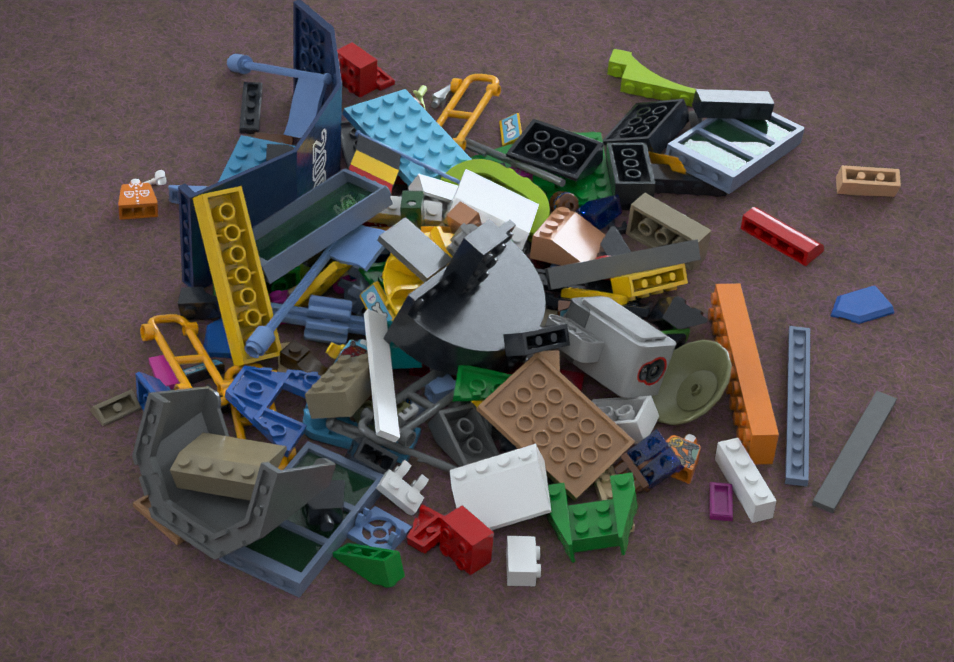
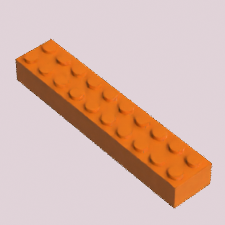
(747, 383)

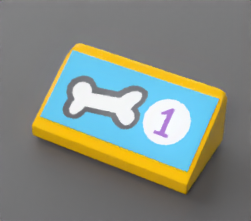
(510, 129)
(375, 299)

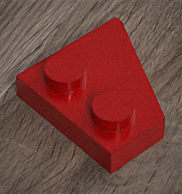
(425, 530)

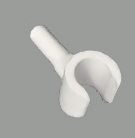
(159, 179)

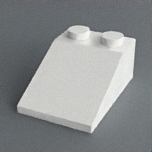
(633, 415)

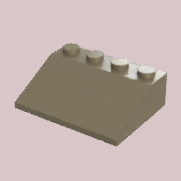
(223, 464)

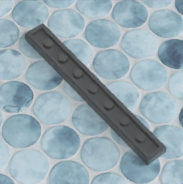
(622, 264)
(854, 452)

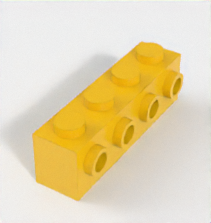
(650, 281)

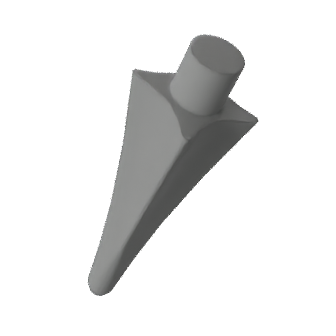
(441, 97)

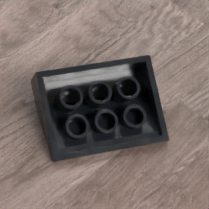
(651, 123)
(557, 150)

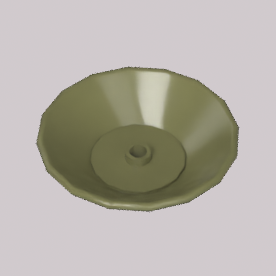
(693, 382)

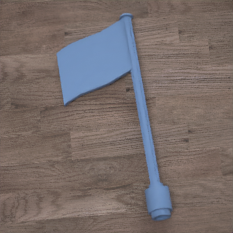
(306, 97)
(355, 249)

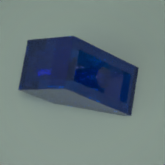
(601, 211)

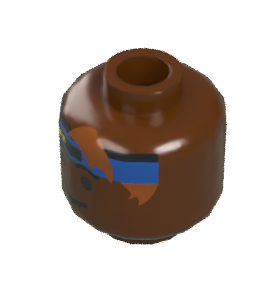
(563, 199)

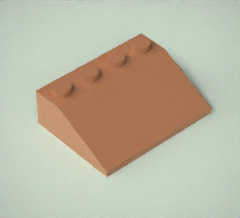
(566, 239)

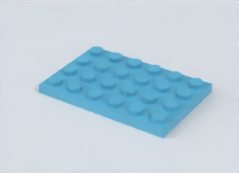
(410, 129)

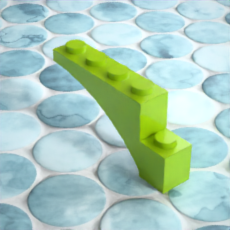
(643, 82)

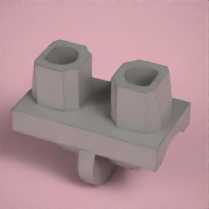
(457, 238)

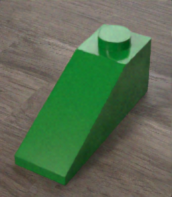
(373, 563)

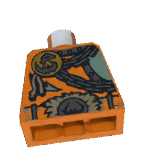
(688, 454)

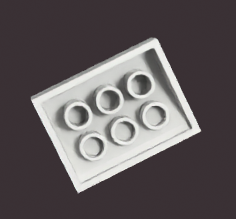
(495, 204)
(503, 487)

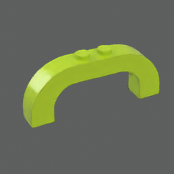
(508, 179)

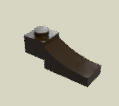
(298, 357)

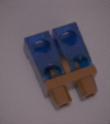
(650, 462)

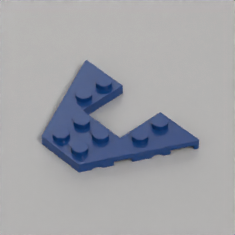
(256, 390)

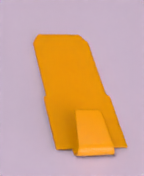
(674, 162)

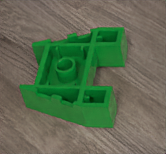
(594, 523)

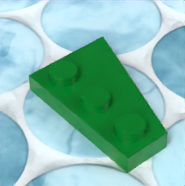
(476, 383)

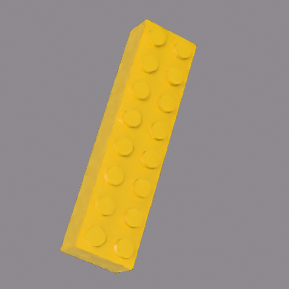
(235, 270)

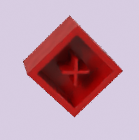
(357, 70)
(466, 540)

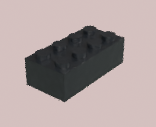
(629, 171)

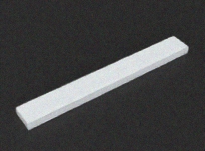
(381, 376)

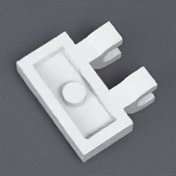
(401, 493)

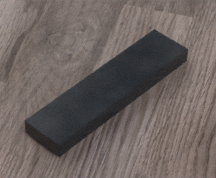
(250, 107)

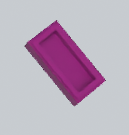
(720, 501)

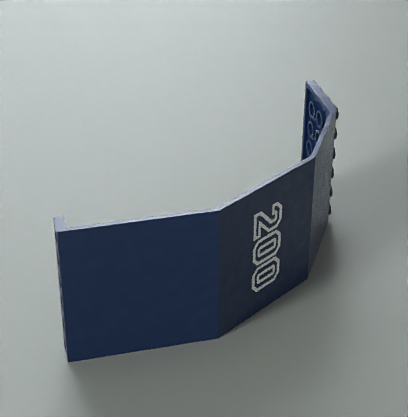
(287, 176)

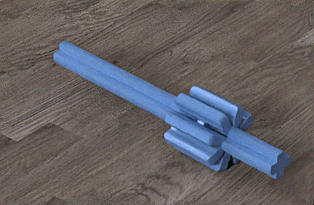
(325, 319)

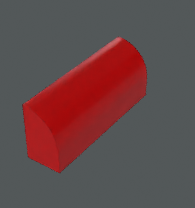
(781, 236)

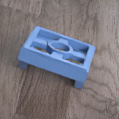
(362, 522)

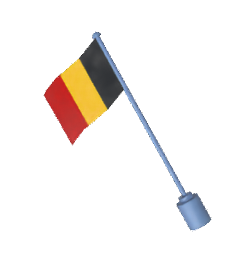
(382, 162)

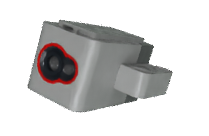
(615, 346)

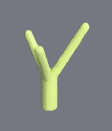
(420, 93)

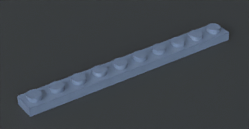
(797, 407)

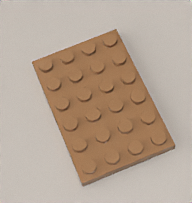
(567, 427)

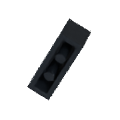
(536, 339)

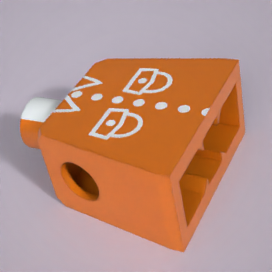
(137, 201)

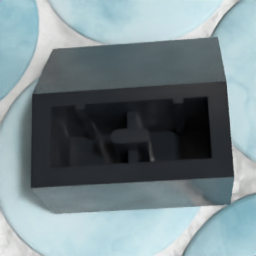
(675, 314)

